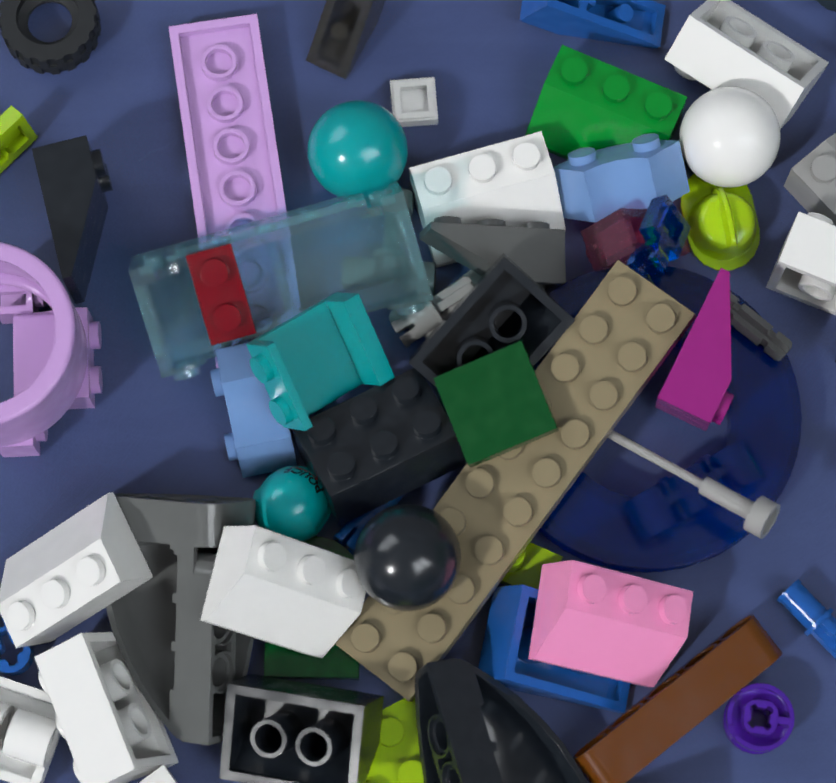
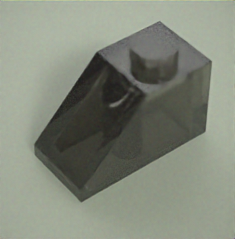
(343, 34)

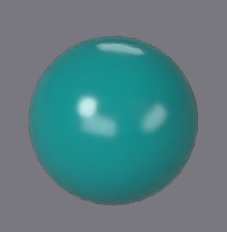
(357, 148)

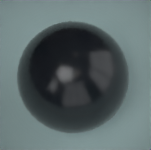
(407, 557)

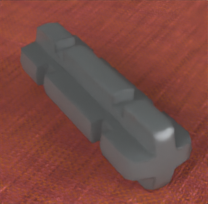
(758, 330)

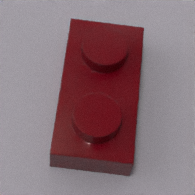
(221, 293)

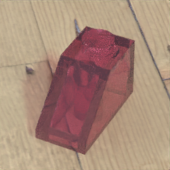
(616, 238)

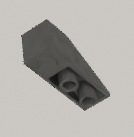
(478, 246)

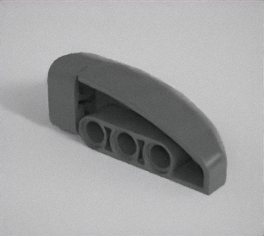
(157, 626)

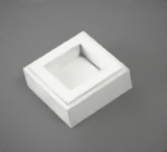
(414, 101)

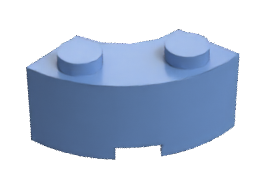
(620, 177)
(256, 436)

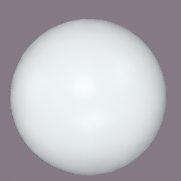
(729, 137)

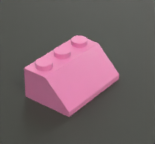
(608, 622)

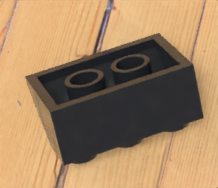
(494, 314)
(298, 732)

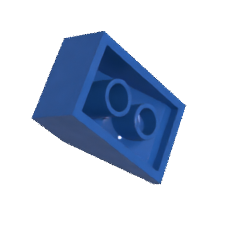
(507, 653)

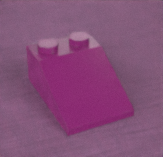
(702, 370)

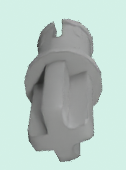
(433, 313)

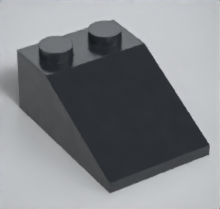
(76, 206)

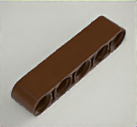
(678, 704)

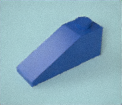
(602, 20)

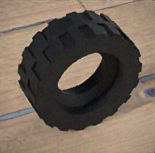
(50, 56)

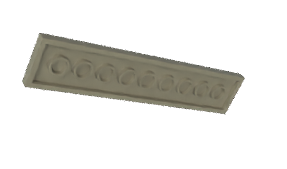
(505, 501)

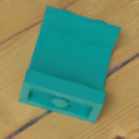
(318, 358)

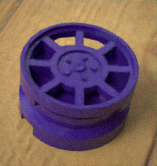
(758, 718)

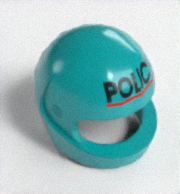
(291, 503)

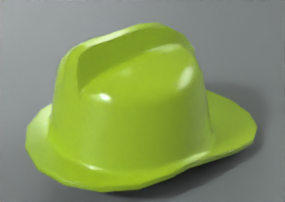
(721, 223)

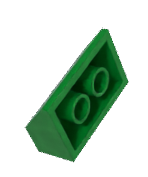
(600, 106)

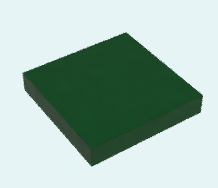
(495, 404)

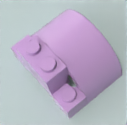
(49, 352)

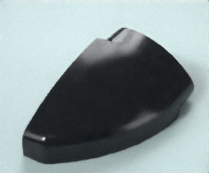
(483, 731)

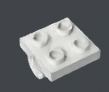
(26, 732)

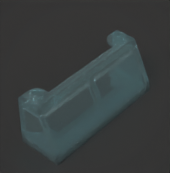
(285, 269)

